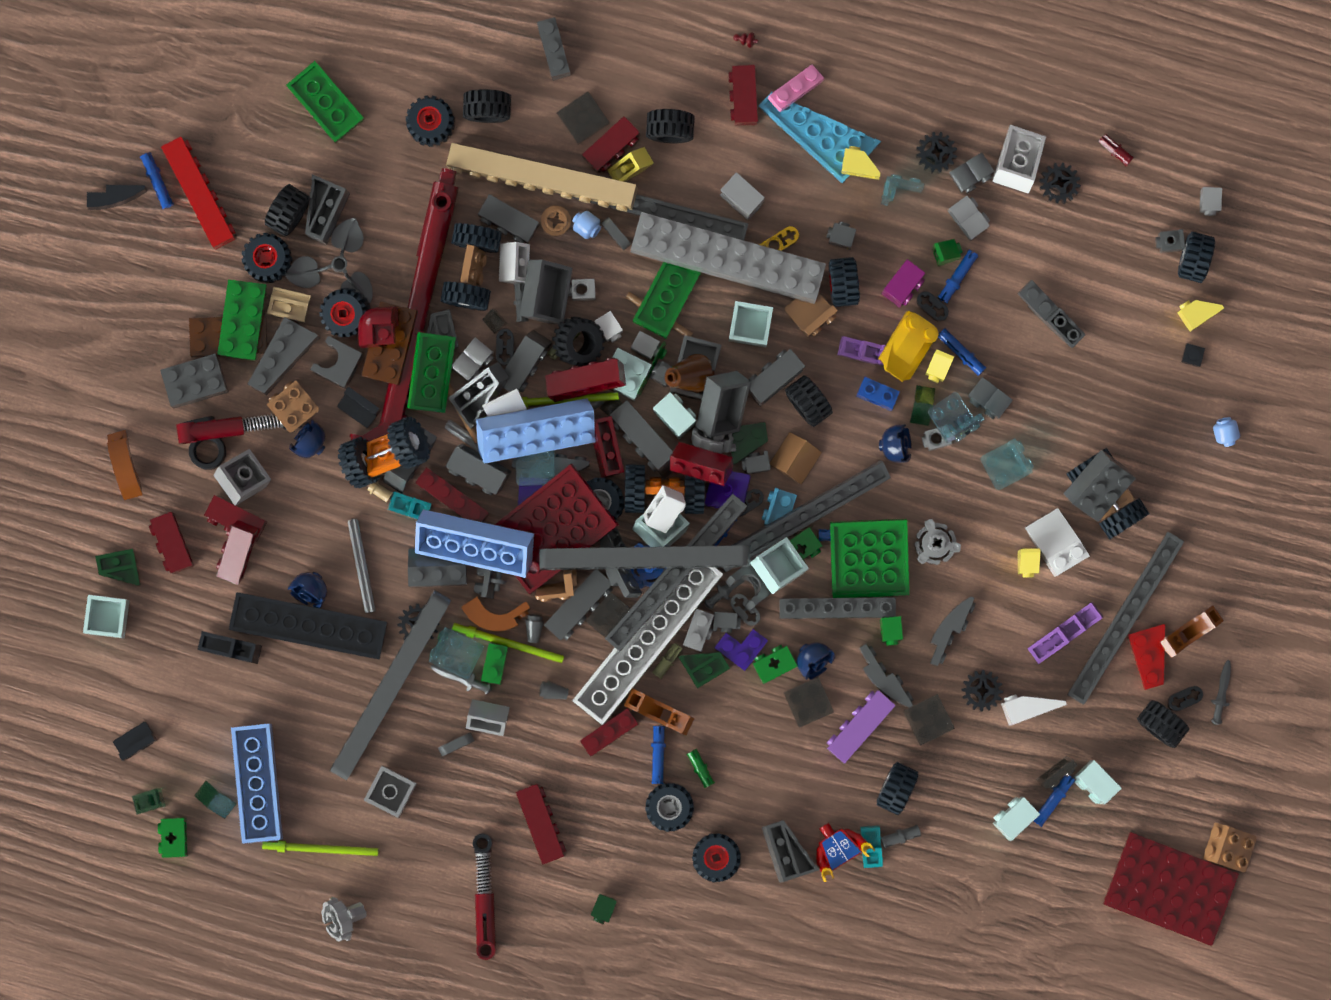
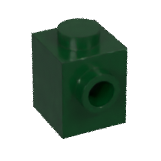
(603, 909)

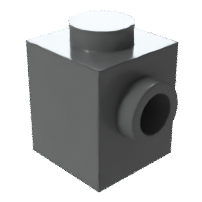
(841, 235)

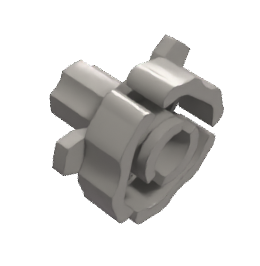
(717, 444)
(928, 540)
(342, 918)

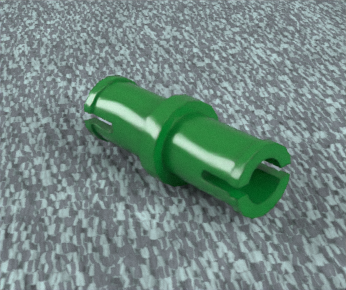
(700, 768)

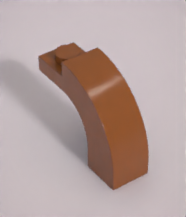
(123, 465)
(481, 617)
(1191, 631)
(659, 712)

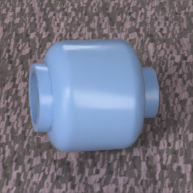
(586, 224)
(1226, 431)

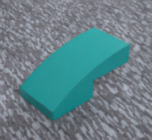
(407, 505)
(872, 836)

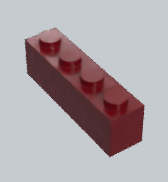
(585, 380)
(451, 496)
(540, 824)

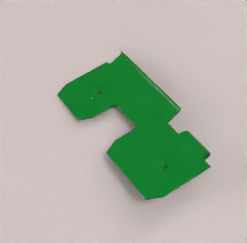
(660, 355)

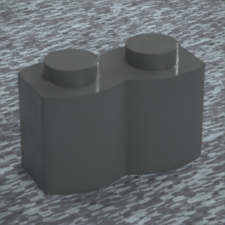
(971, 173)
(989, 398)

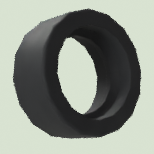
(212, 465)

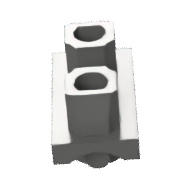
(491, 583)

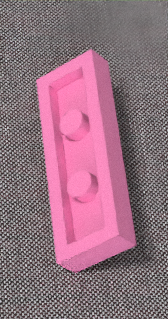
(796, 88)

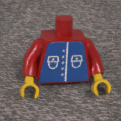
(838, 849)

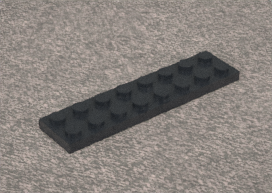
(308, 625)

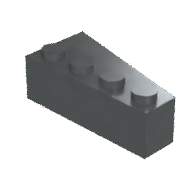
(282, 354)
(645, 439)

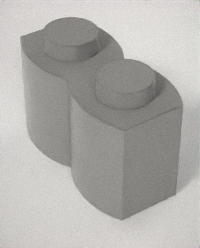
(969, 218)
(473, 359)

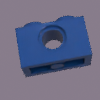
(877, 393)

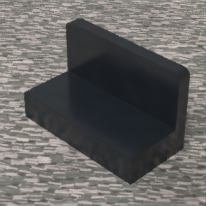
(358, 407)
(134, 741)

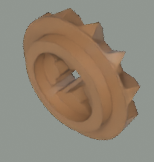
(550, 213)

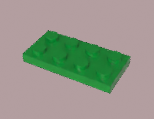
(325, 102)
(666, 298)
(242, 320)
(431, 372)

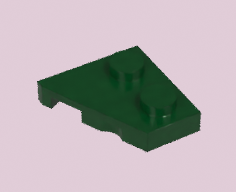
(748, 440)
(119, 566)
(704, 667)

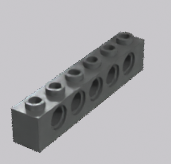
(837, 608)

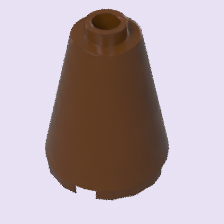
(690, 373)

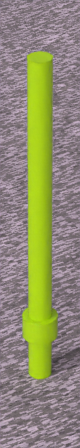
(591, 397)
(473, 632)
(282, 846)

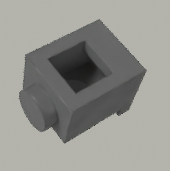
(1164, 246)
(658, 373)
(756, 463)
(726, 622)

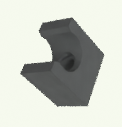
(345, 367)
(749, 574)

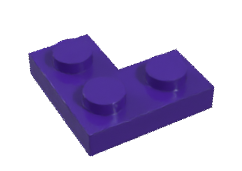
(742, 653)

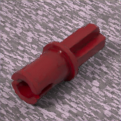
(1115, 149)

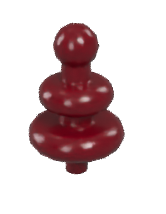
(749, 39)

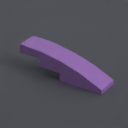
(860, 350)
(1065, 632)

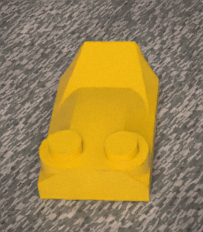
(908, 346)

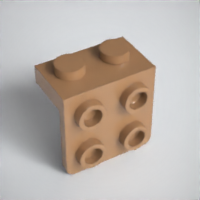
(811, 316)
(292, 406)
(558, 590)
(1230, 847)

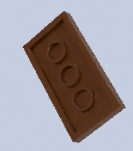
(206, 335)
(388, 361)

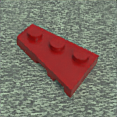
(1149, 655)

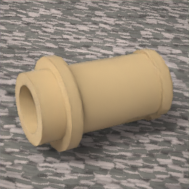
(380, 491)

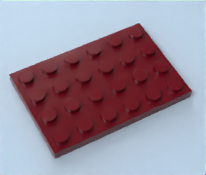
(560, 517)
(1170, 889)

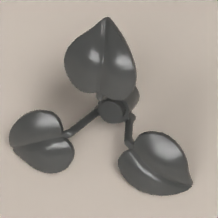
(347, 237)

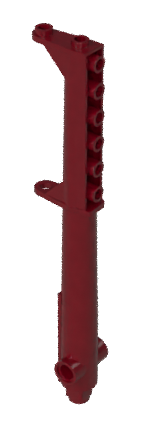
(429, 258)

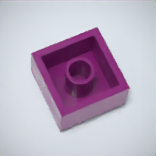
(903, 283)

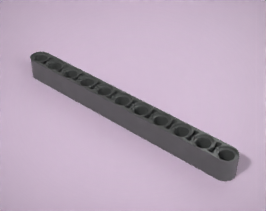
(644, 557)
(390, 685)

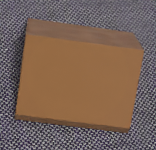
(795, 458)

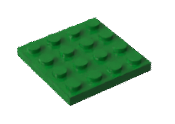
(869, 558)

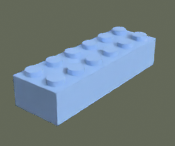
(535, 430)
(474, 543)
(256, 783)

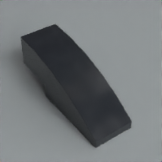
(114, 196)
(229, 647)

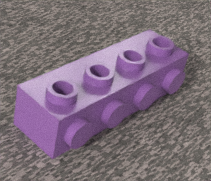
(861, 726)

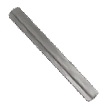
(361, 565)

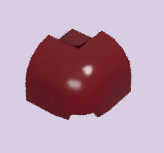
(378, 327)

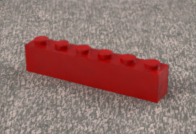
(198, 193)

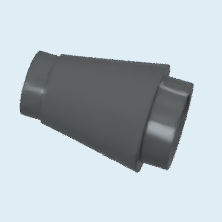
(534, 627)
(550, 690)

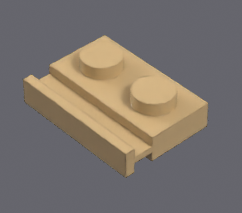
(289, 304)

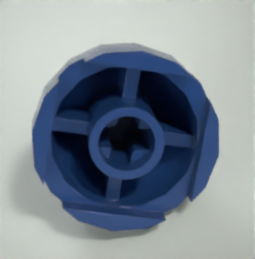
(309, 440)
(895, 443)
(309, 588)
(813, 659)

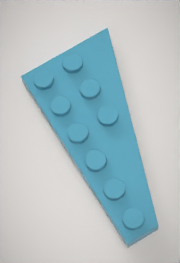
(819, 135)

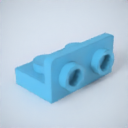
(780, 504)

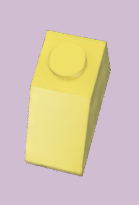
(858, 164)
(631, 165)
(1197, 312)
(939, 366)
(1028, 562)

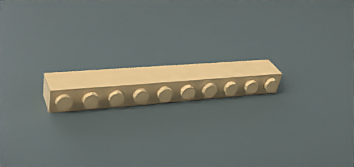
(542, 176)

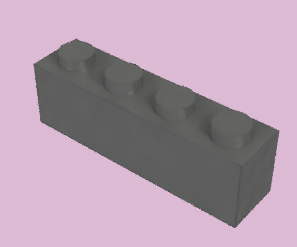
(576, 607)

